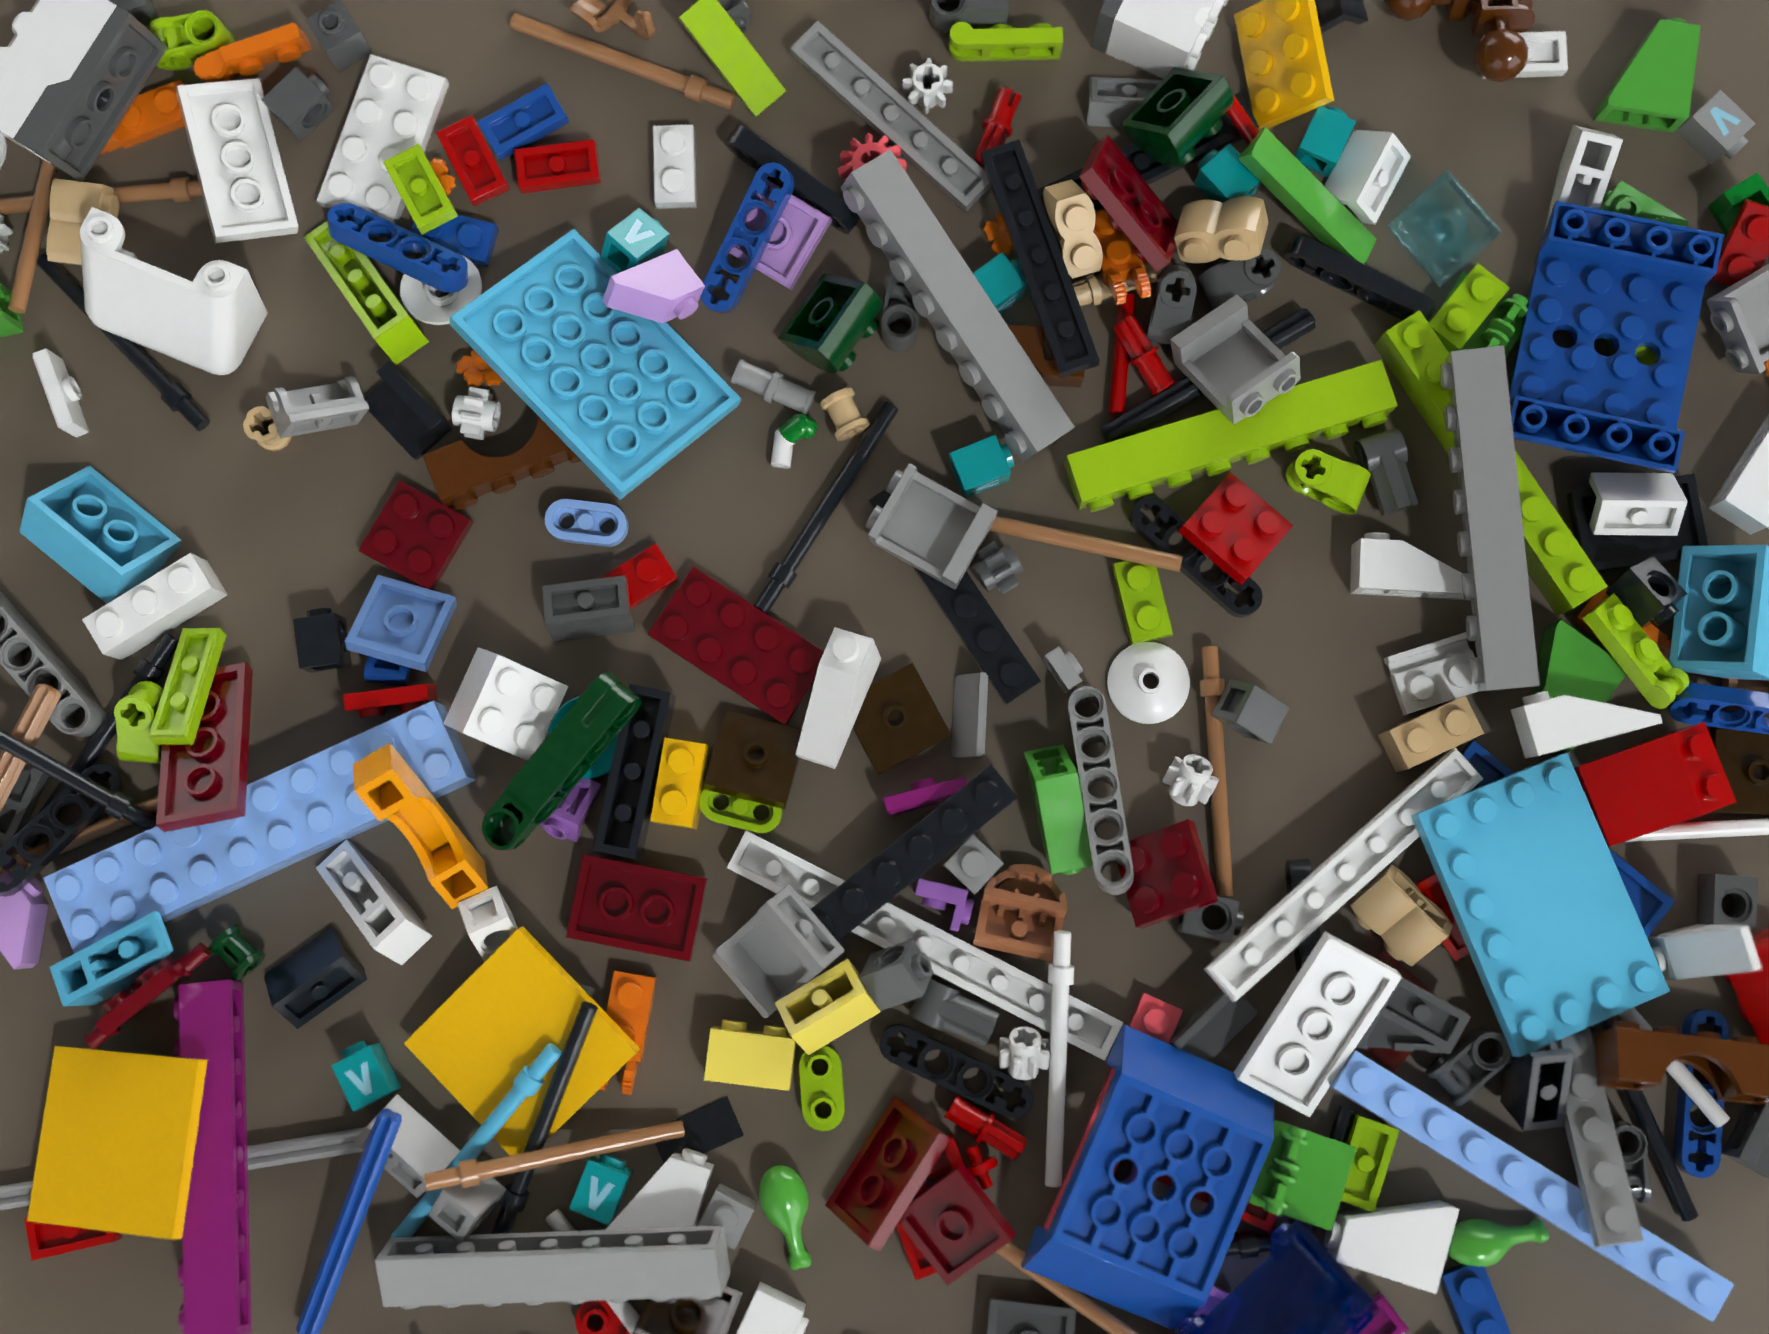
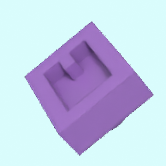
(572, 812)
(939, 894)

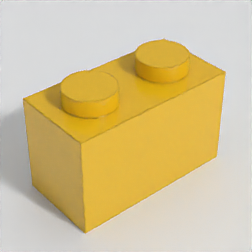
(680, 783)

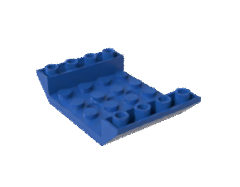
(1621, 283)
(1172, 1120)

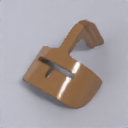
(590, 9)

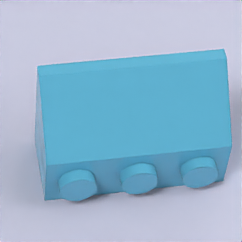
(97, 533)
(1725, 613)

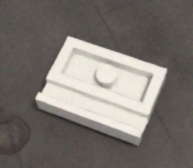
(1432, 673)

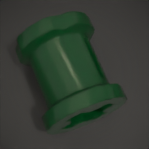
(236, 952)

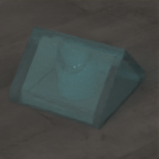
(1444, 228)

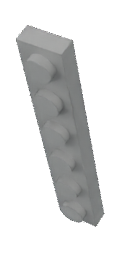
(891, 115)
(1597, 1150)

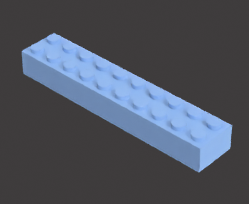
(283, 823)

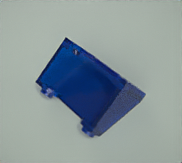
(1290, 1293)

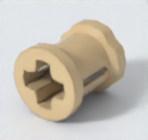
(844, 414)
(255, 427)

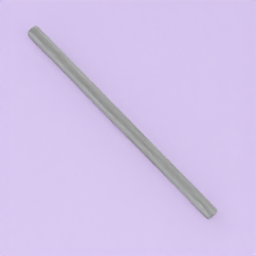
(259, 1156)

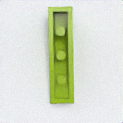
(368, 295)

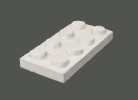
(388, 115)
(237, 160)
(1317, 1024)

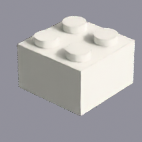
(505, 704)

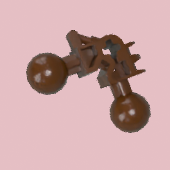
(1502, 50)

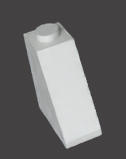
(670, 1196)
(1396, 1241)

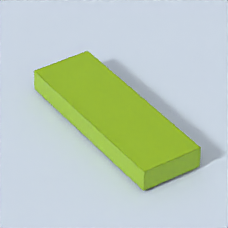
(732, 55)
(187, 686)

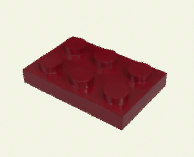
(1130, 203)
(637, 907)
(887, 1173)

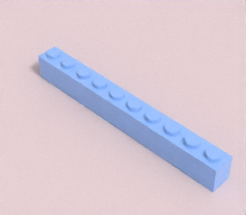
(1525, 1182)

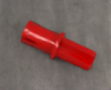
(997, 125)
(1143, 354)
(985, 1127)

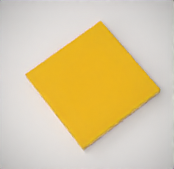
(503, 1023)
(118, 1142)

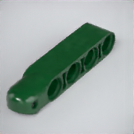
(560, 762)

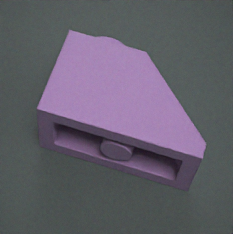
(656, 289)
(22, 923)

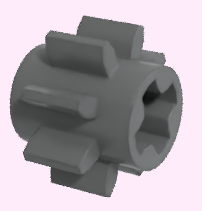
(997, 568)

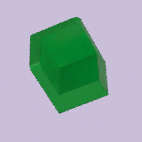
(1729, 202)

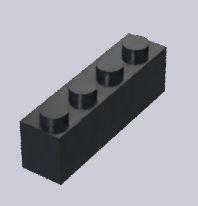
(635, 775)

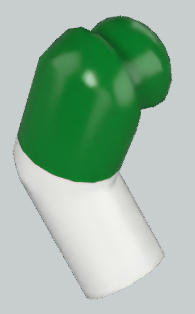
(787, 435)

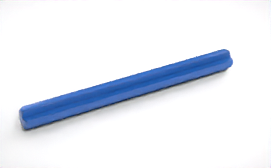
(349, 1222)

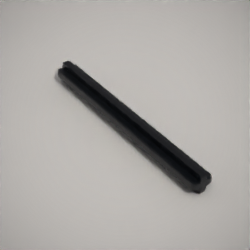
(1185, 391)

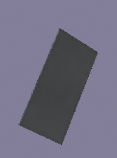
(704, 1130)

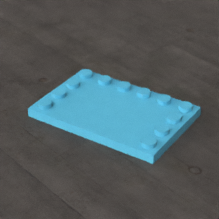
(600, 378)
(1540, 904)

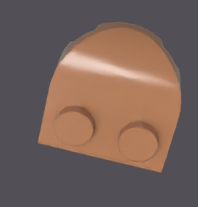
(1021, 912)

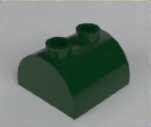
(1179, 115)
(833, 322)

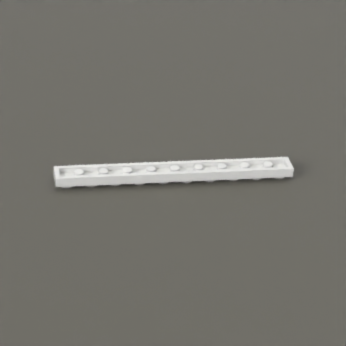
(948, 955)

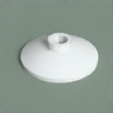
(426, 305)
(1130, 694)

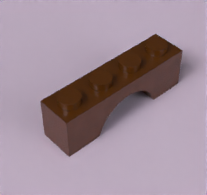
(465, 475)
(1639, 1057)

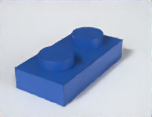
(523, 122)
(466, 237)
(1473, 1300)

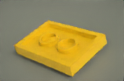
(1283, 59)

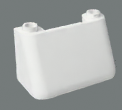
(195, 322)

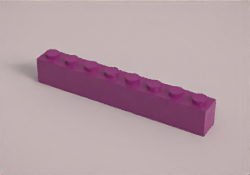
(217, 1211)

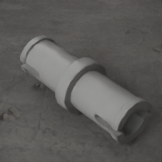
(773, 387)

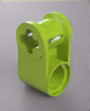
(186, 38)
(1333, 483)
(134, 721)

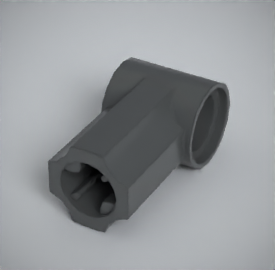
(977, 13)
(1385, 459)
(945, 1008)

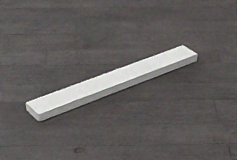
(1338, 877)

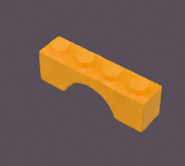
(398, 795)

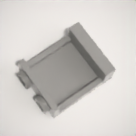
(1743, 321)
(1234, 361)
(929, 526)
(777, 951)

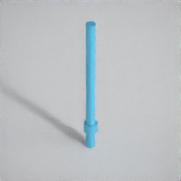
(525, 1084)

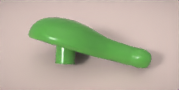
(785, 1204)
(1486, 1242)

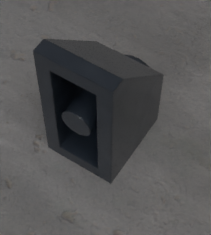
(1538, 1088)

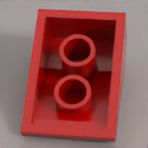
(1655, 784)

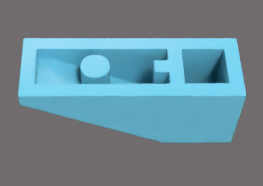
(111, 962)

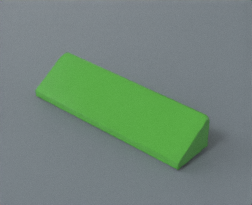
(1306, 197)

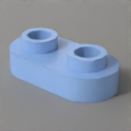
(588, 522)

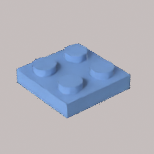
(401, 623)

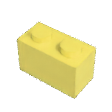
(826, 1007)
(750, 1056)

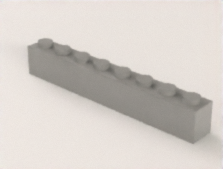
(955, 305)
(1491, 519)
(554, 1267)

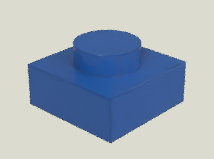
(386, 672)

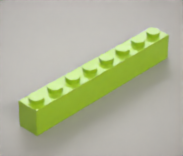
(1213, 443)
(1552, 552)

